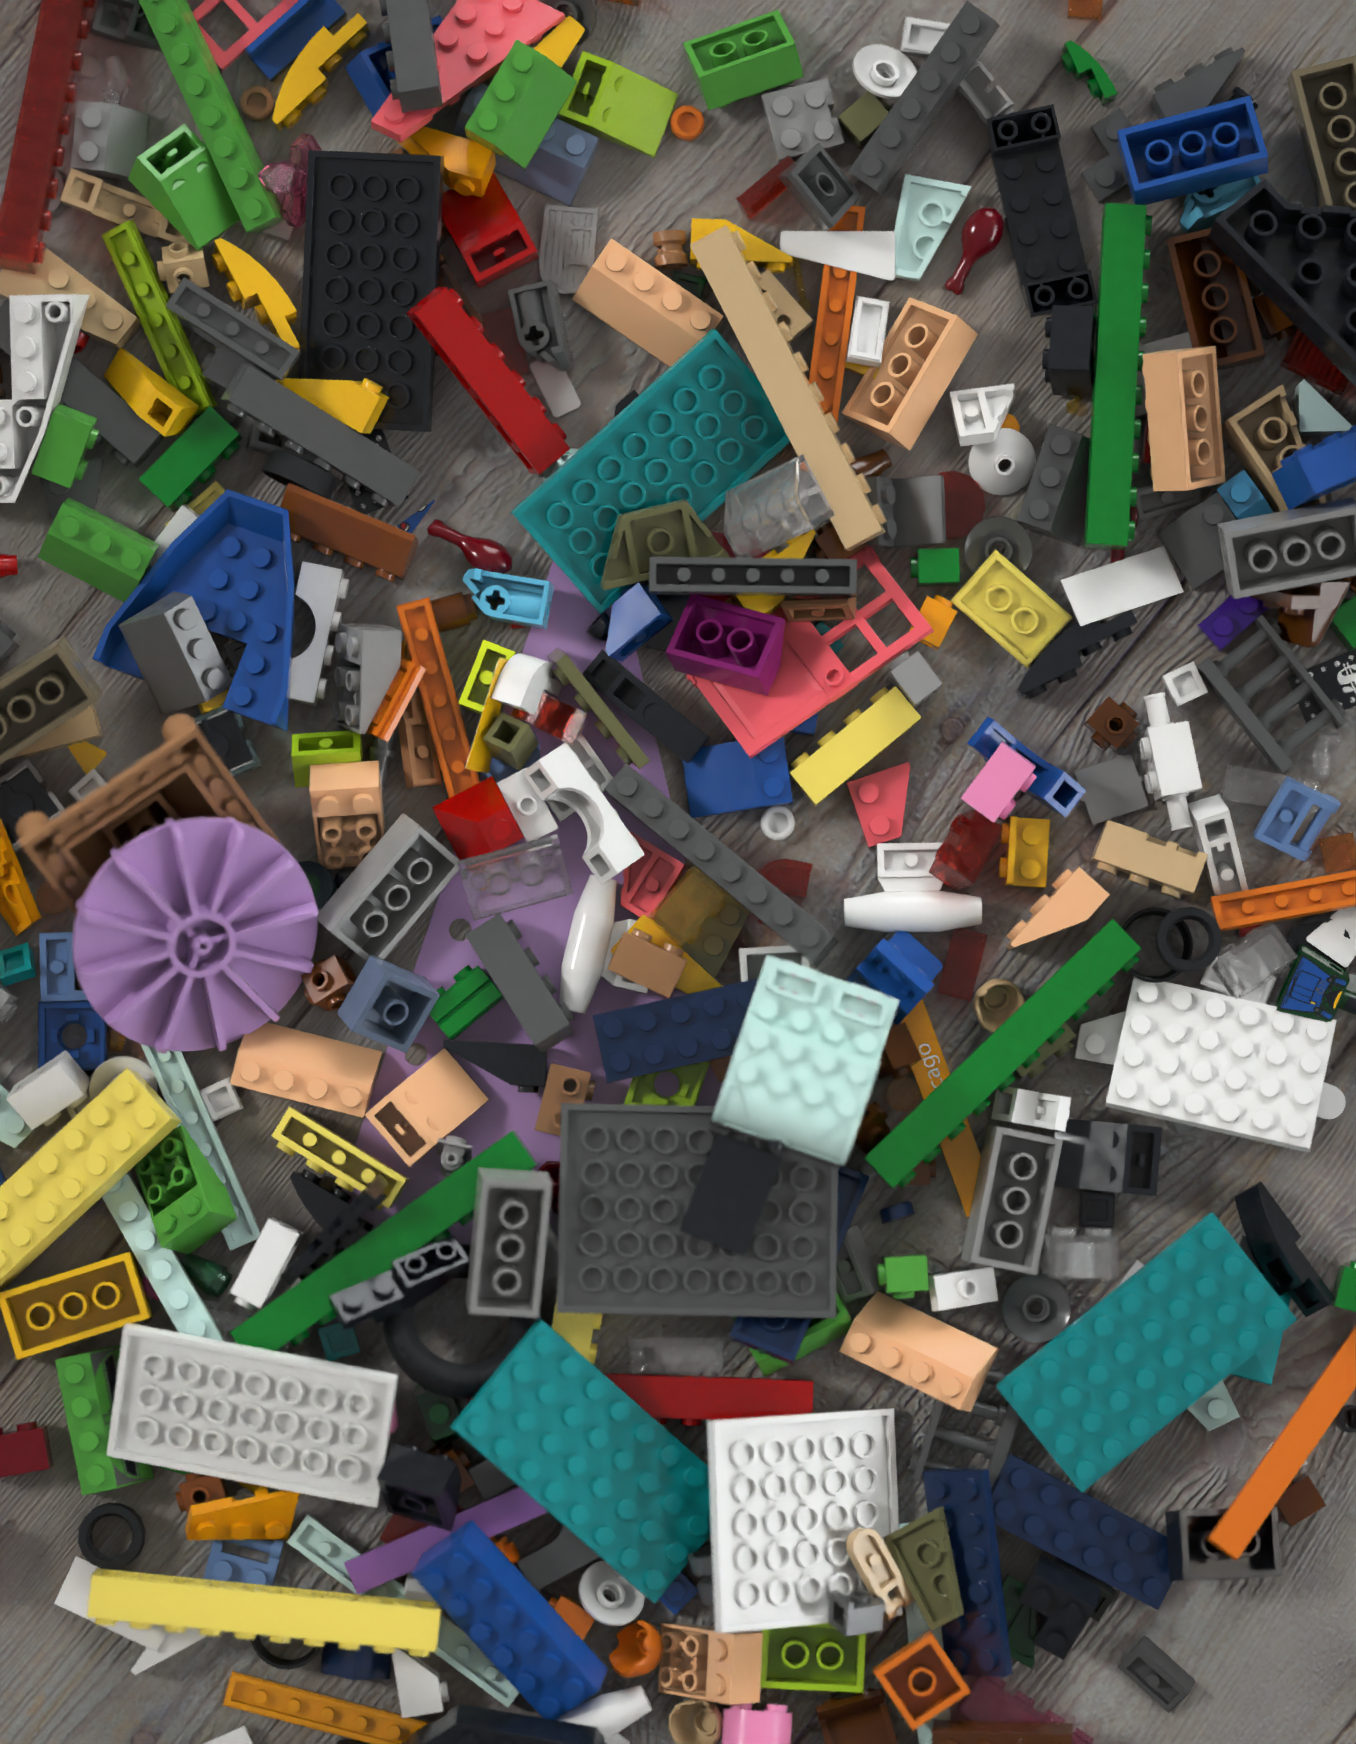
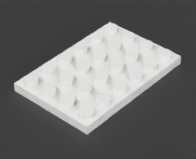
(1220, 1064)

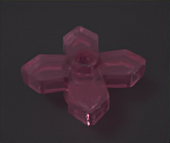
(291, 179)

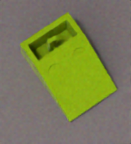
(618, 105)

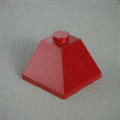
(478, 820)

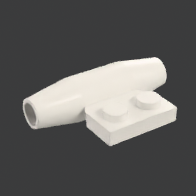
(910, 895)
(590, 946)
(611, 1712)

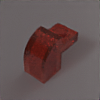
(554, 719)
(788, 876)

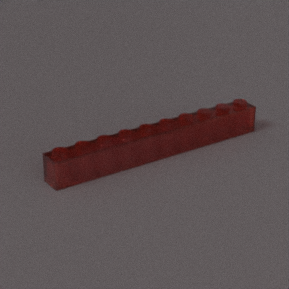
(40, 132)

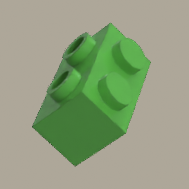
(65, 446)
(903, 1275)

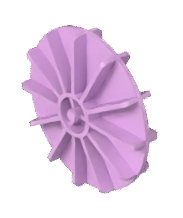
(194, 934)

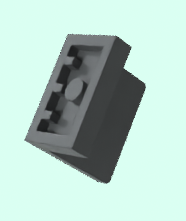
(912, 510)

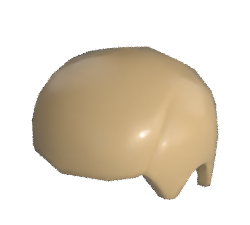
(996, 1003)
(696, 1722)

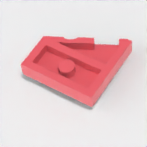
(881, 803)
(649, 879)

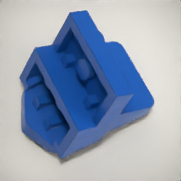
(899, 970)

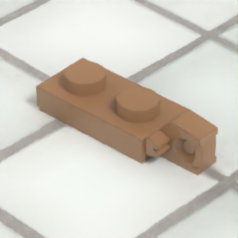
(417, 747)

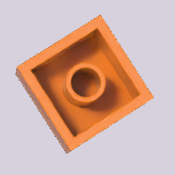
(921, 1680)

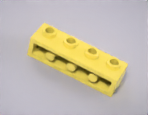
(855, 745)
(336, 1155)

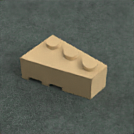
(1148, 859)

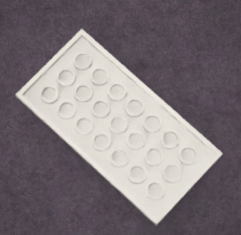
(251, 1415)

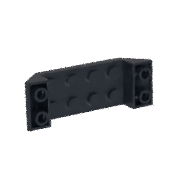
(1039, 210)

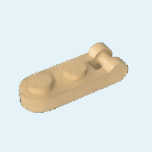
(878, 1569)

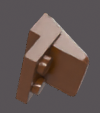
(1306, 610)

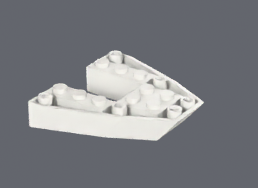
(42, 349)

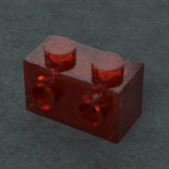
(965, 849)

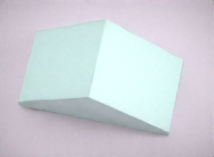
(1315, 414)

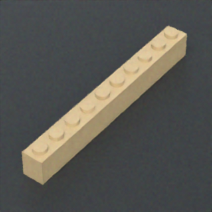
(786, 385)

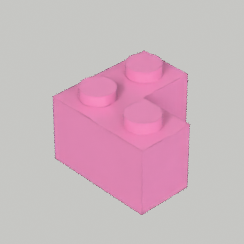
(998, 783)

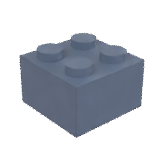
(388, 1004)

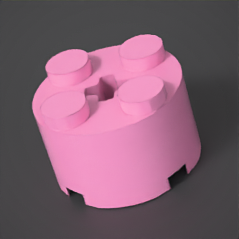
(749, 1726)

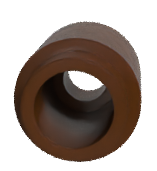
(454, 611)

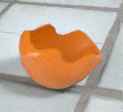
(637, 1649)

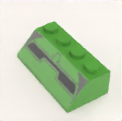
(88, 1398)

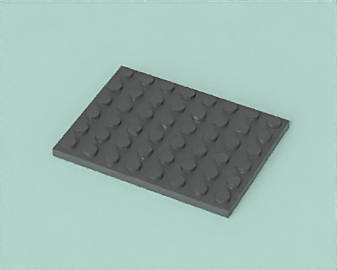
(621, 1212)

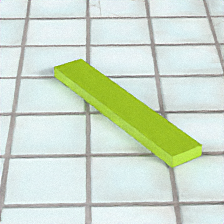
(158, 322)

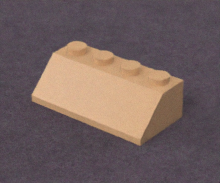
(644, 304)
(914, 373)
(1184, 418)
(307, 1068)
(920, 1351)

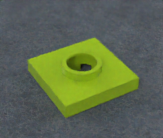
(690, 1084)

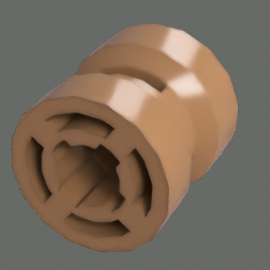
(670, 251)

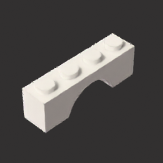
(321, 590)
(565, 779)

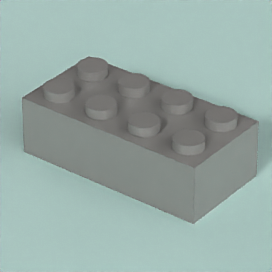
(1289, 548)
(389, 890)
(1011, 1199)
(508, 1242)

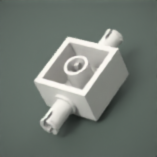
(1170, 761)

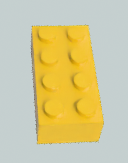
(75, 1305)

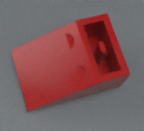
(487, 233)

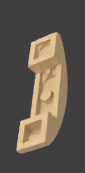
(117, 206)

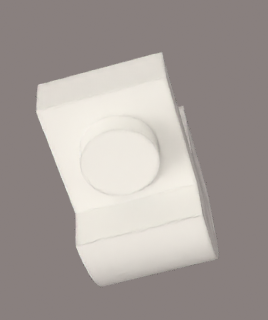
(524, 681)
(1031, 1108)

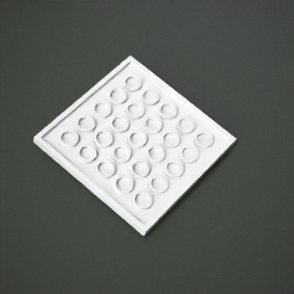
(784, 1509)

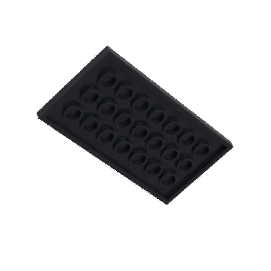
(364, 267)

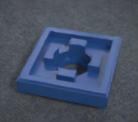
(52, 1021)

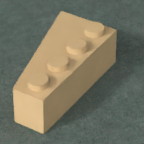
(103, 318)
(1262, 438)

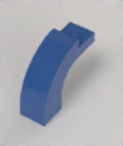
(1052, 785)

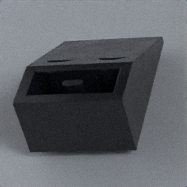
(1109, 1157)

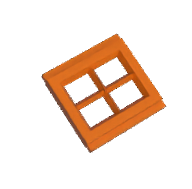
(396, 700)

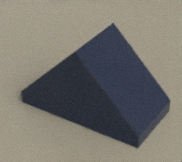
(355, 1664)

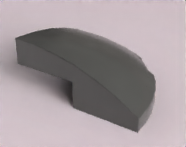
(123, 22)

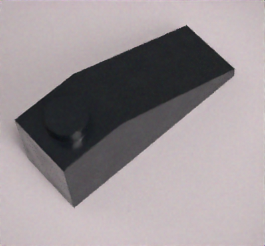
(508, 1061)

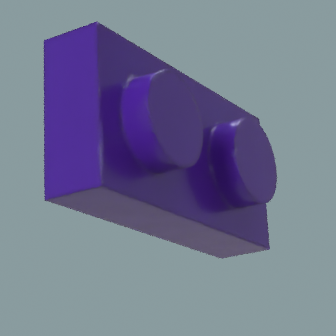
(1230, 619)

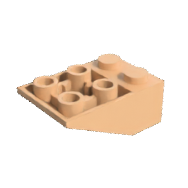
(346, 811)
(1070, 904)
(426, 1107)
(710, 1664)

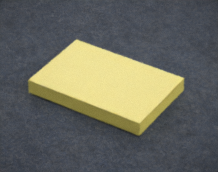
(1011, 608)

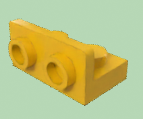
(1025, 852)

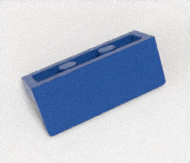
(289, 35)

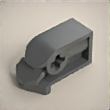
(540, 309)

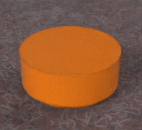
(687, 123)

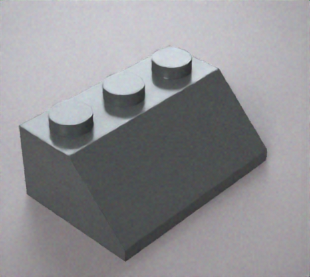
(1058, 487)
(176, 653)

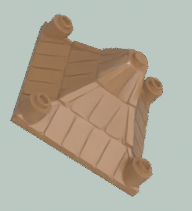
(175, 781)

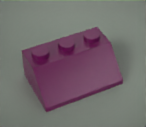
(727, 644)

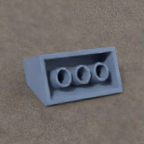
(558, 162)

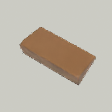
(819, 608)

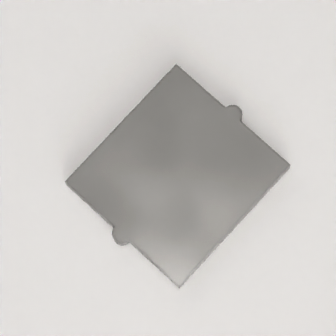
(1111, 789)

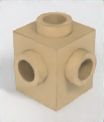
(181, 262)

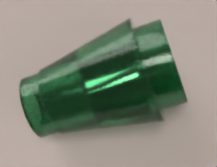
(206, 1274)

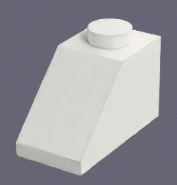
(418, 1685)

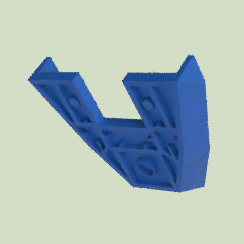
(243, 583)

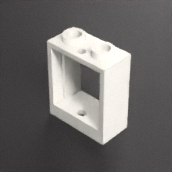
(266, 1264)

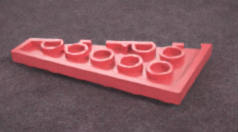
(468, 52)

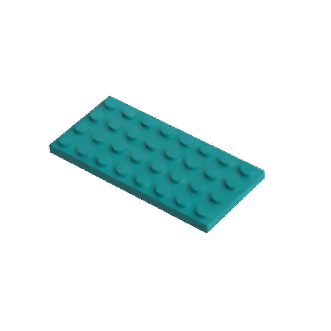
(682, 438)
(1146, 1352)
(592, 1459)

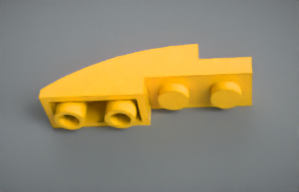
(305, 78)
(256, 286)

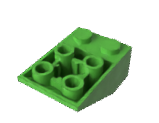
(185, 187)
(183, 1193)

